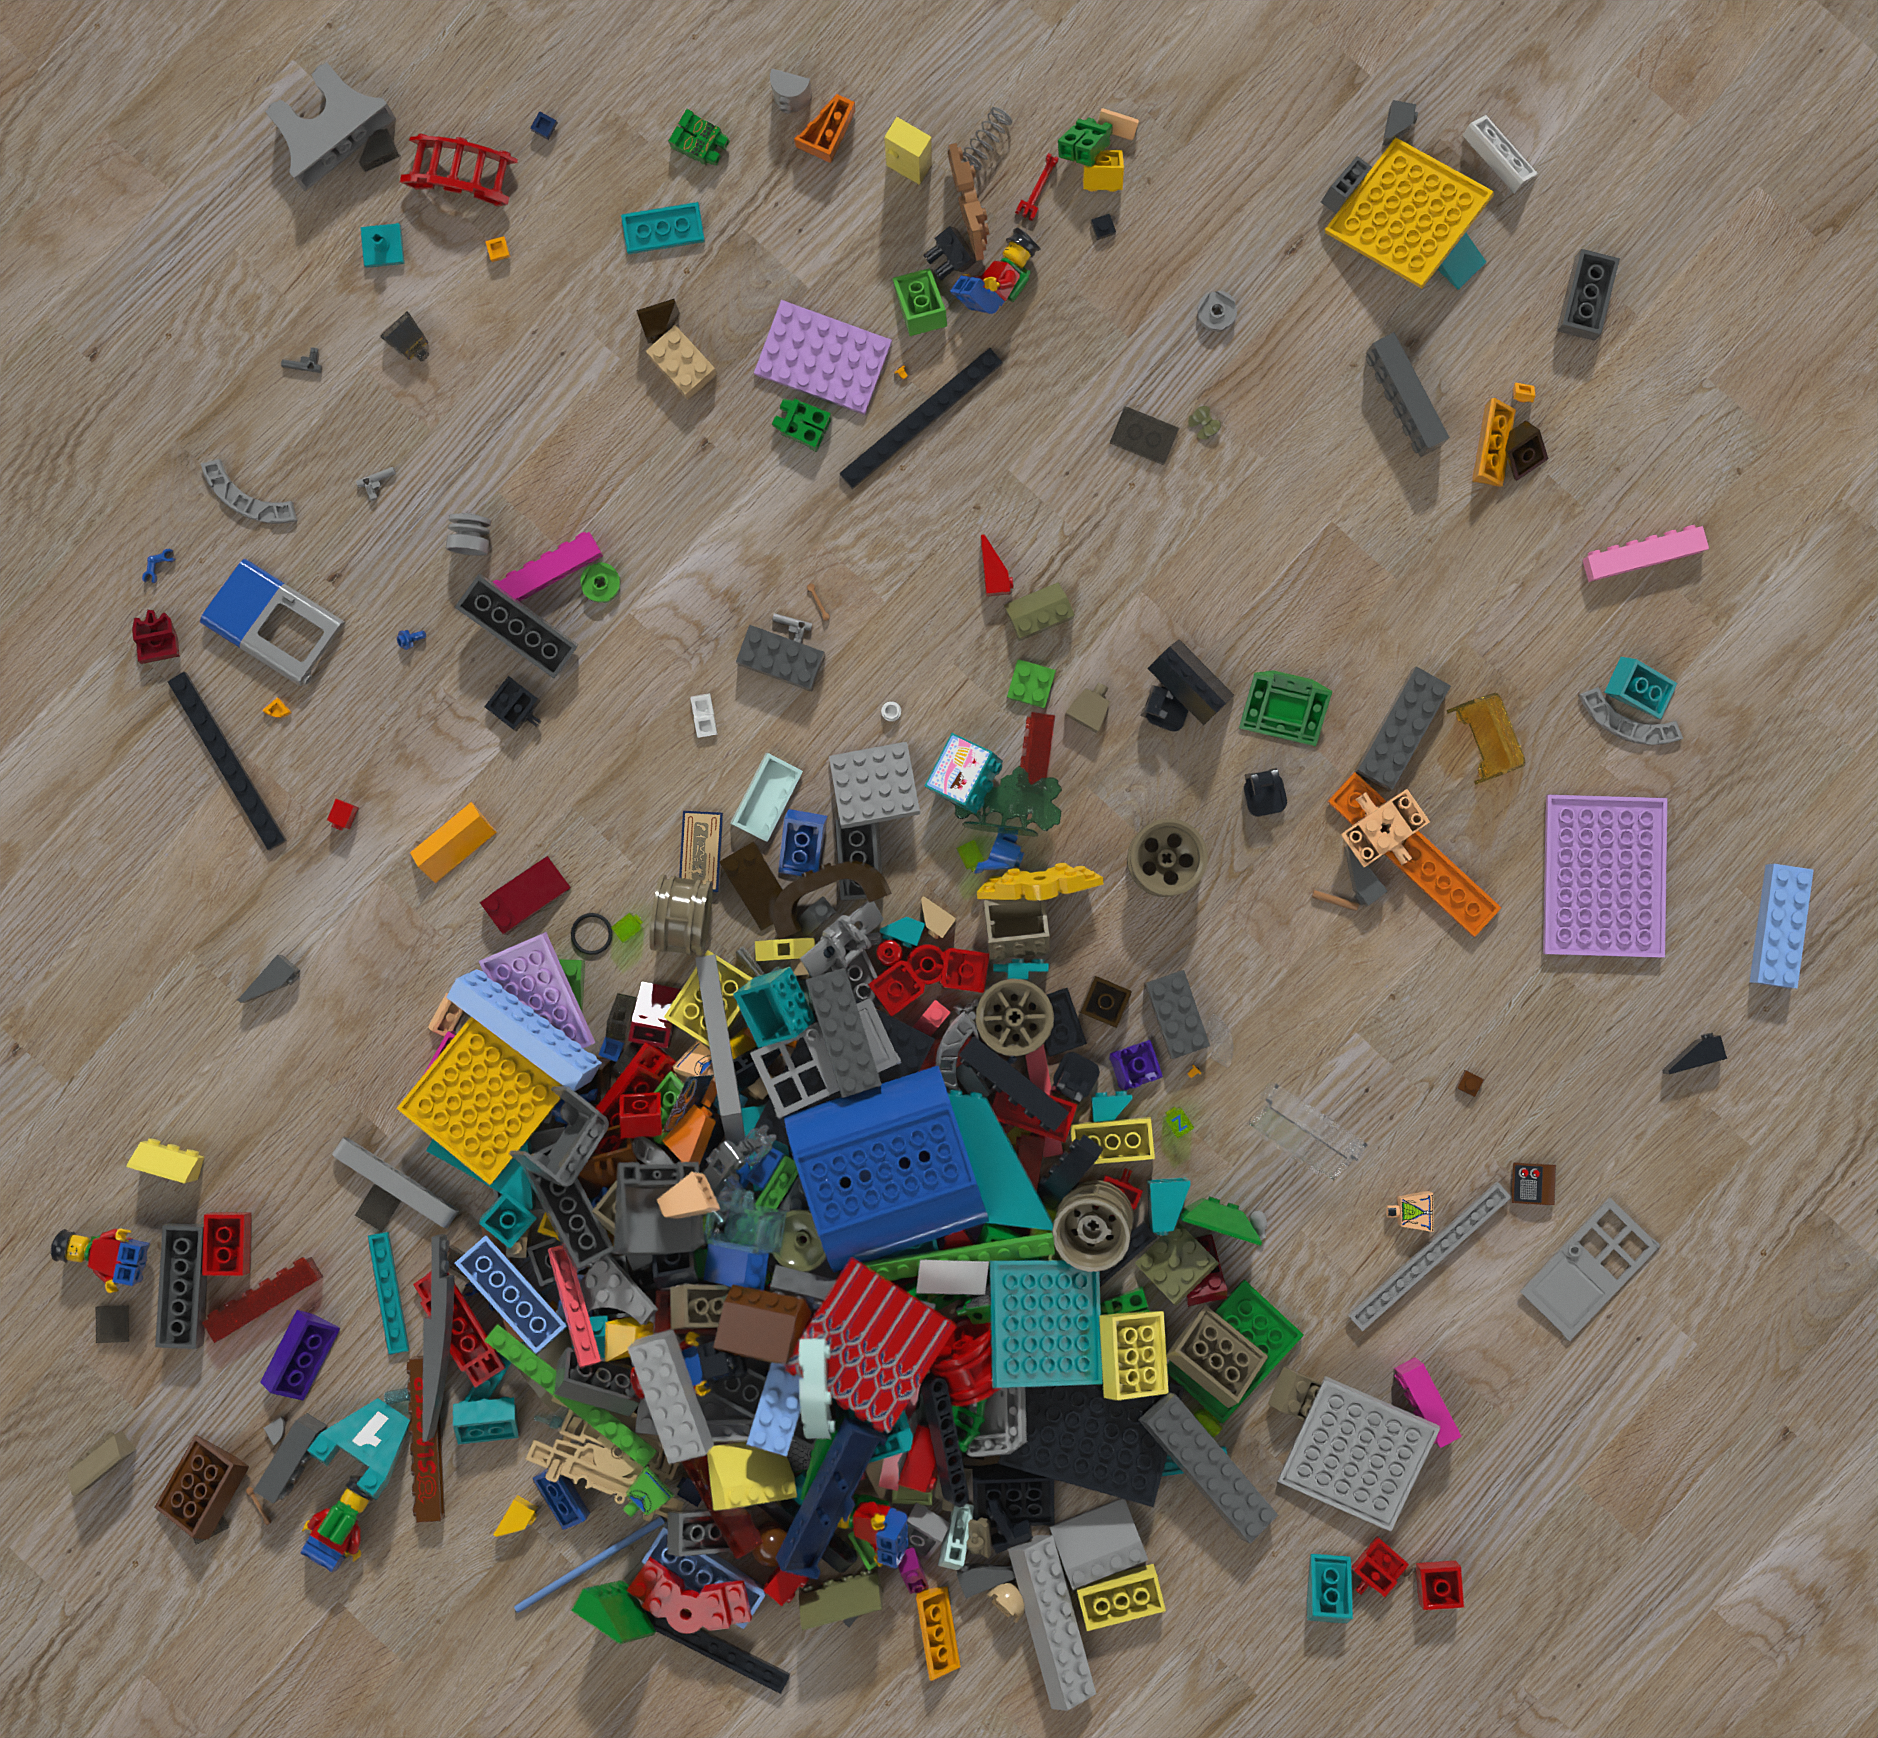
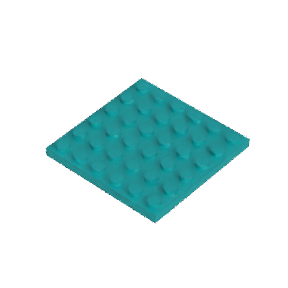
(1044, 1324)

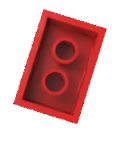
(227, 1243)

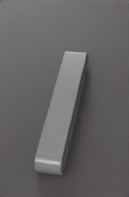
(395, 1182)

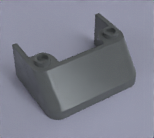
(574, 1146)

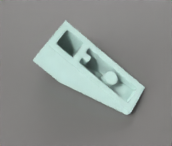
(954, 1543)

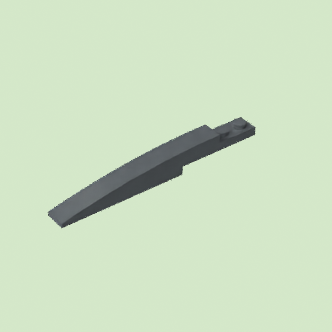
(437, 1335)

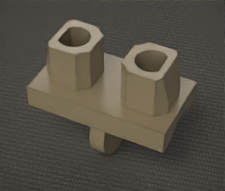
(979, 1538)

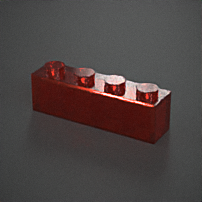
(1037, 745)

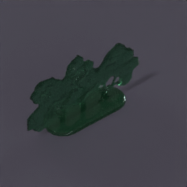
(1017, 799)

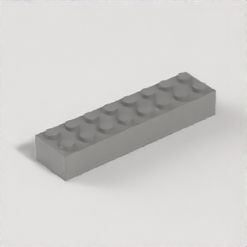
(1052, 1622)

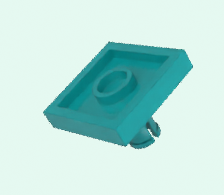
(382, 245)

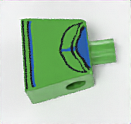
(646, 1493)

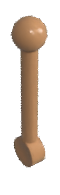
(811, 588)
(249, 1491)

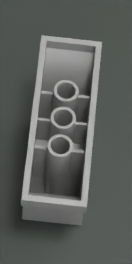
(335, 134)

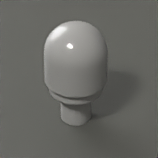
(1259, 1223)

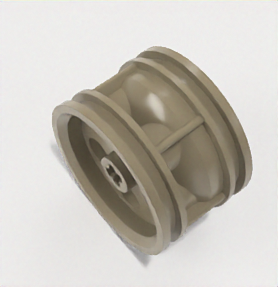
(1191, 844)

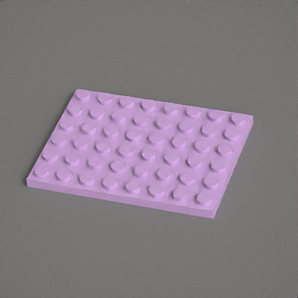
(1605, 876)

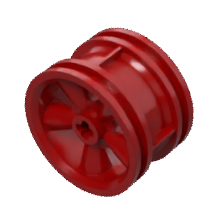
(967, 1363)

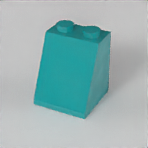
(1165, 1202)

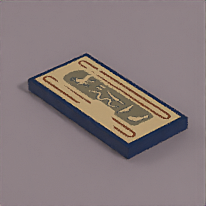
(701, 846)

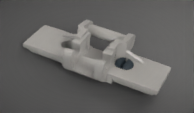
(839, 934)

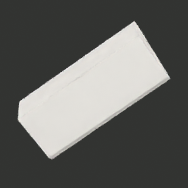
(1499, 153)

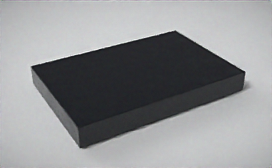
(1066, 1027)

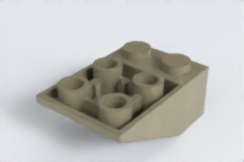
(1294, 1393)

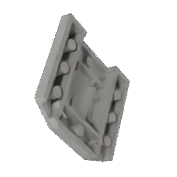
(1004, 1424)

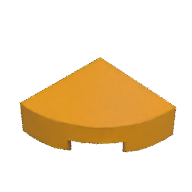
(277, 709)

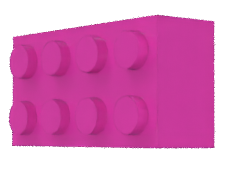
(1426, 1399)

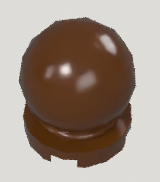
(773, 1536)

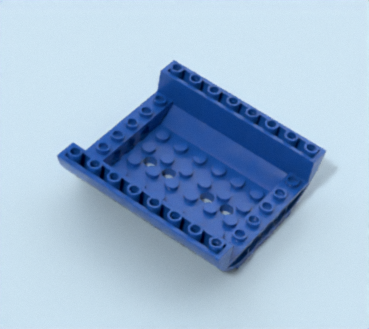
(873, 1134)

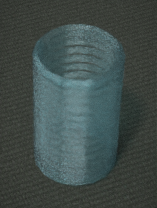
(395, 1396)

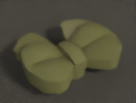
(1202, 415)

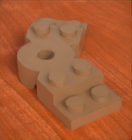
(969, 205)

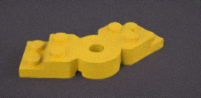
(1040, 884)

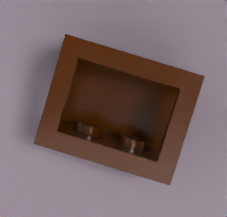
(602, 1169)

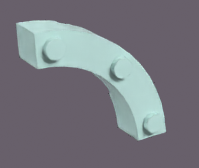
(813, 1389)

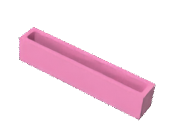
(1645, 553)

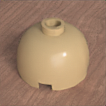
(1008, 1600)

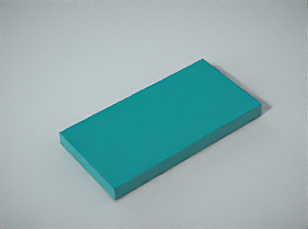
(663, 228)

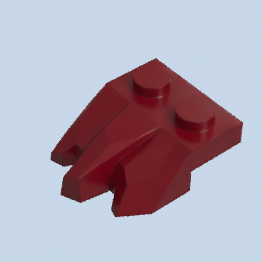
(155, 638)

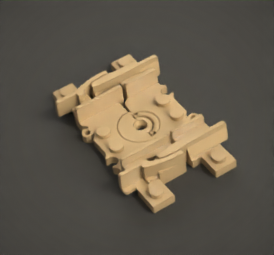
(598, 1462)

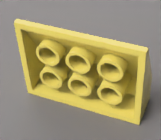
(688, 1009)
(1133, 1355)
(748, 1476)

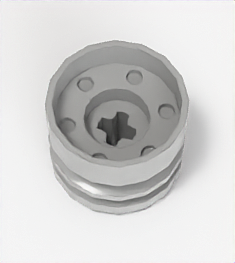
(468, 532)

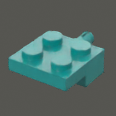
(1019, 970)

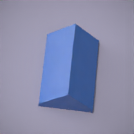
(562, 1499)

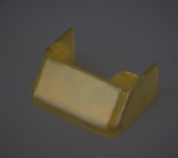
(1492, 735)

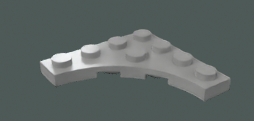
(613, 1288)

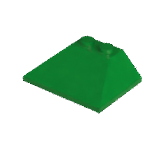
(1286, 707)
(1220, 1218)

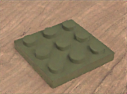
(1176, 1263)

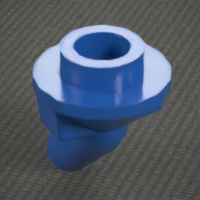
(406, 639)

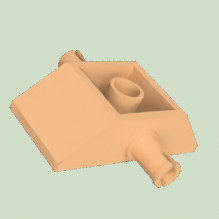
(1399, 815)

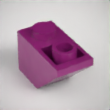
(912, 1572)

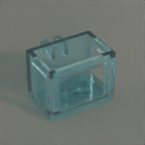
(747, 1226)

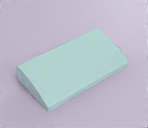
(766, 797)

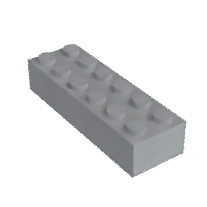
(670, 1396)

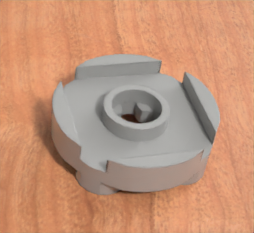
(1214, 300)

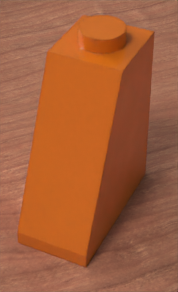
(691, 1134)

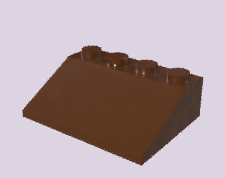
(761, 1324)
(201, 1488)

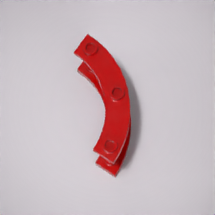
(451, 182)

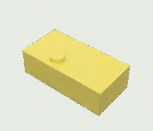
(908, 150)
(1120, 1139)
(1121, 1597)

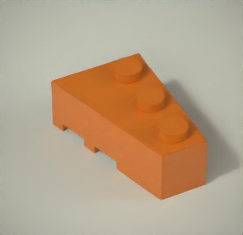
(827, 130)

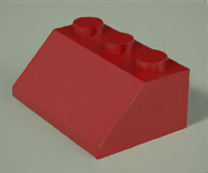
(920, 1464)

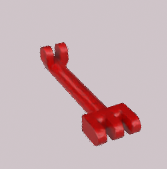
(1029, 205)

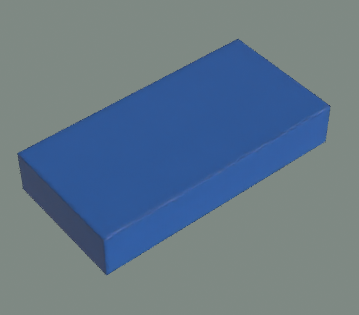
(763, 1170)

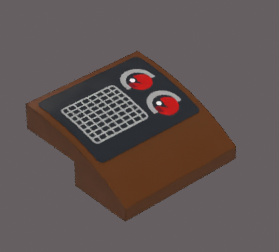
(1533, 1183)

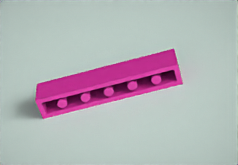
(551, 567)

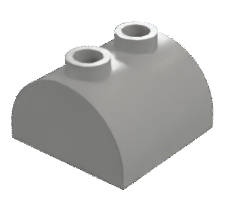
(790, 91)

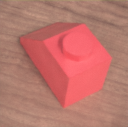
(932, 1018)

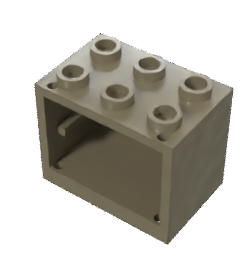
(1016, 928)

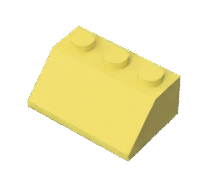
(166, 1161)

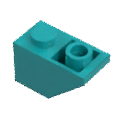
(905, 929)
(1108, 1107)

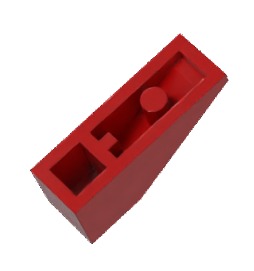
(995, 573)

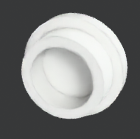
(891, 711)

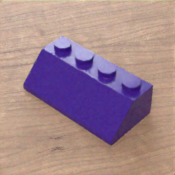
(299, 1355)

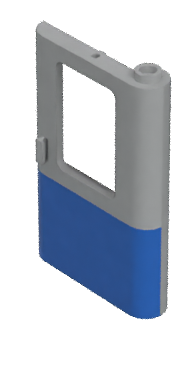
(247, 604)

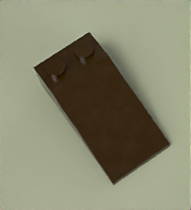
(753, 882)

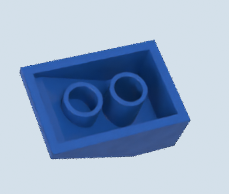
(802, 842)
(736, 1267)

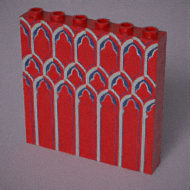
(877, 1342)

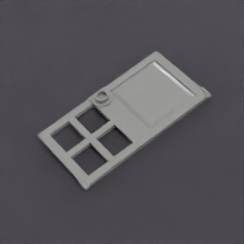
(878, 1040)
(1575, 1283)

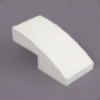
(703, 715)

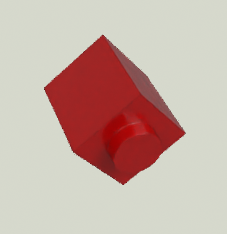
(342, 814)

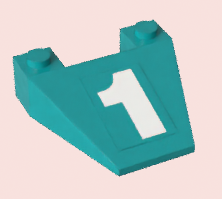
(371, 1437)

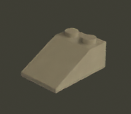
(697, 1306)

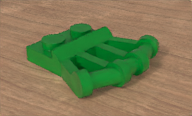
(973, 1430)

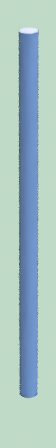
(589, 1564)

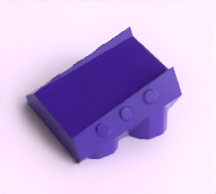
(1135, 1065)

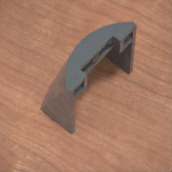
(638, 1219)

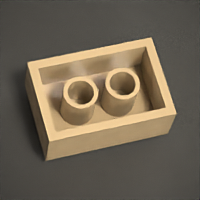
(681, 362)

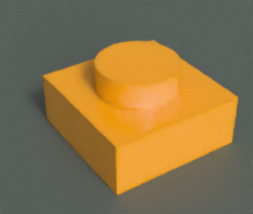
(497, 249)
(1523, 392)

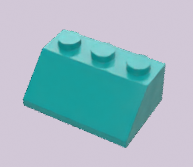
(485, 1420)

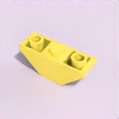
(782, 949)

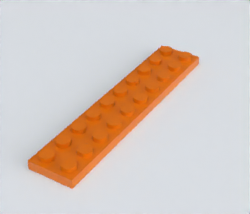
(1428, 865)

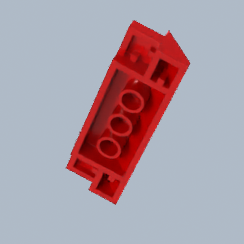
(640, 1076)
(467, 1338)

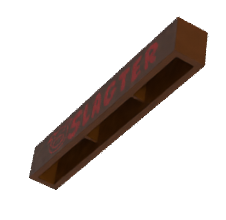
(427, 1455)

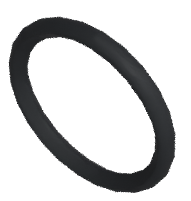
(587, 951)

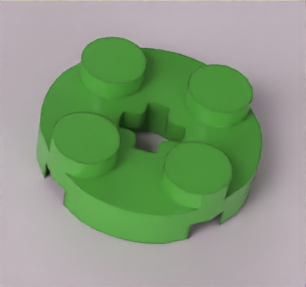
(589, 585)

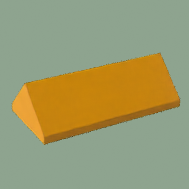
(1494, 433)
(452, 843)
(937, 1631)

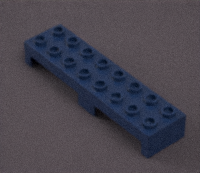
(828, 1497)

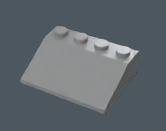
(1098, 1543)

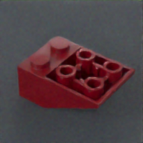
(648, 1017)
(1213, 1285)

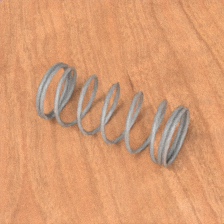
(978, 165)

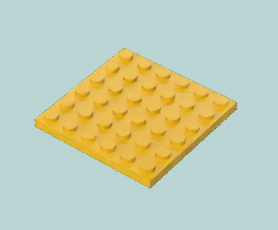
(1409, 212)
(481, 1100)

